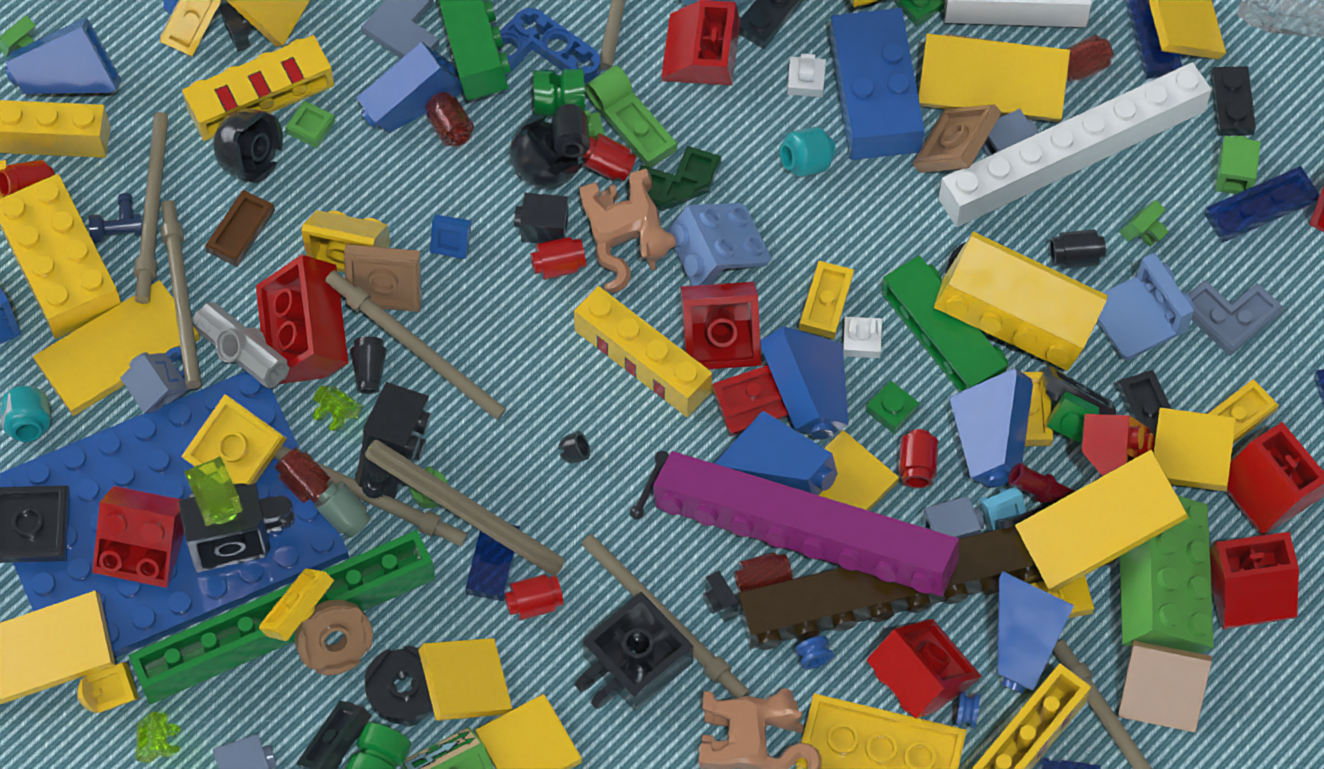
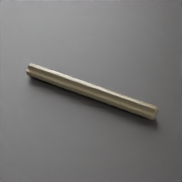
(464, 507)

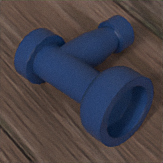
(127, 222)

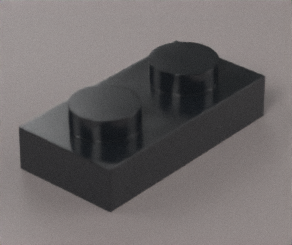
(766, 19)
(1233, 101)
(1058, 383)
(1144, 398)
(335, 737)

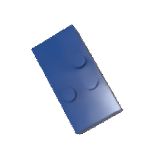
(876, 84)

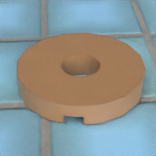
(328, 618)

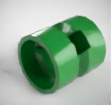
(557, 90)
(380, 748)

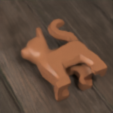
(623, 221)
(747, 726)

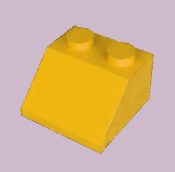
(329, 232)

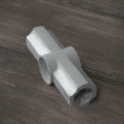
(240, 345)

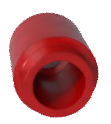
(609, 158)
(22, 175)
(558, 257)
(918, 459)
(534, 597)

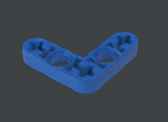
(530, 40)

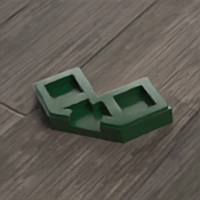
(691, 180)

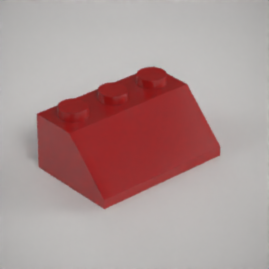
(303, 319)

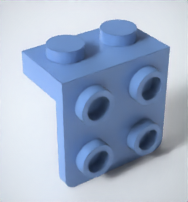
(717, 239)
(1145, 310)

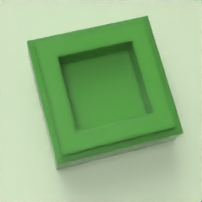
(310, 124)

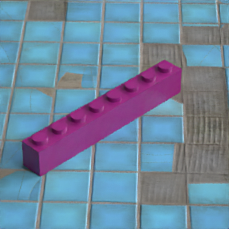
(807, 523)

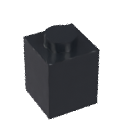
(542, 217)

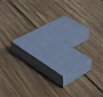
(396, 28)
(1233, 323)

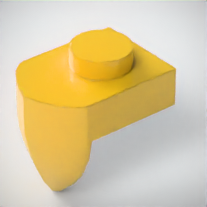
(107, 689)

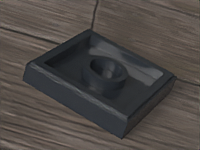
(34, 523)

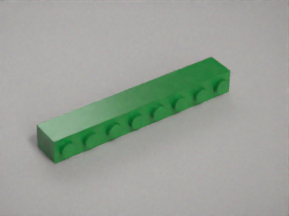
(236, 635)

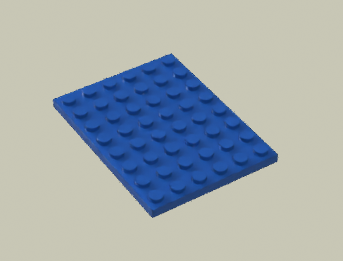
(147, 458)

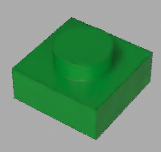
(920, 10)
(892, 407)
(1070, 415)

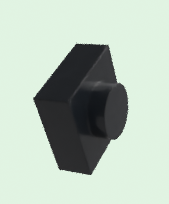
(236, 26)
(720, 597)

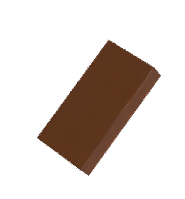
(240, 228)

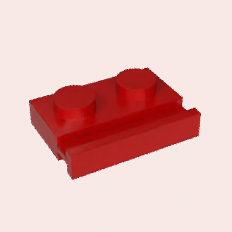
(746, 396)

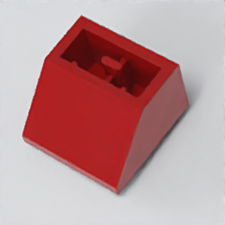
(702, 43)
(1114, 440)
(1274, 479)
(138, 536)
(1255, 580)

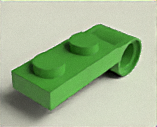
(629, 117)

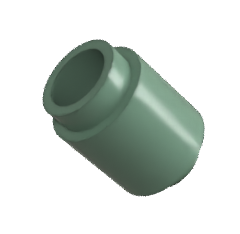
(343, 509)

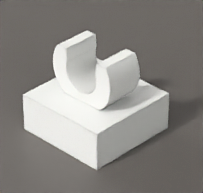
(806, 76)
(862, 337)

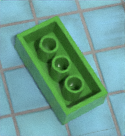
(1169, 586)

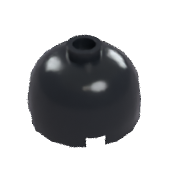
(248, 143)
(535, 156)

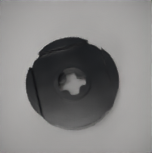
(382, 693)

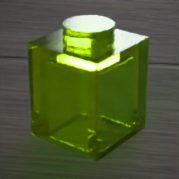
(213, 492)

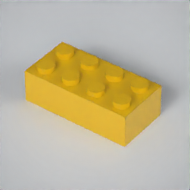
(57, 256)

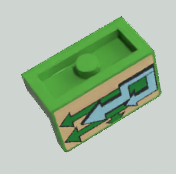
(457, 751)

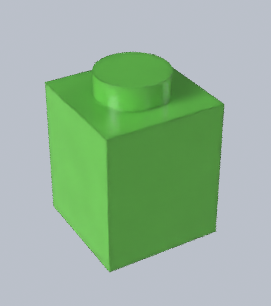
(1237, 164)

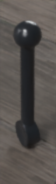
(637, 511)
(1010, 522)

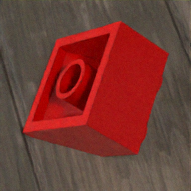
(722, 324)
(922, 667)

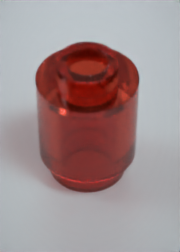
(1088, 58)
(449, 119)
(302, 475)
(762, 571)

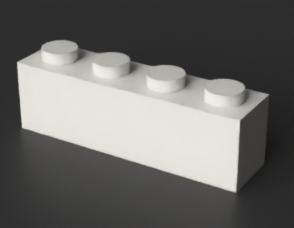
(1019, 12)

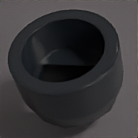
(575, 448)

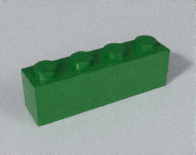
(476, 46)
(954, 345)

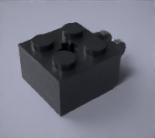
(398, 423)
(242, 537)
(631, 675)

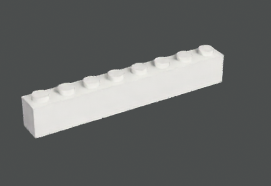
(1074, 144)

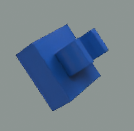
(450, 236)

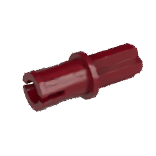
(1041, 486)

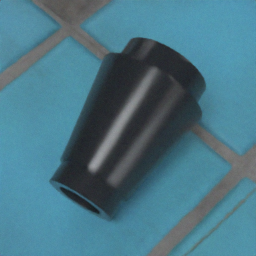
(368, 363)

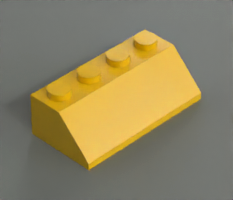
(1020, 301)

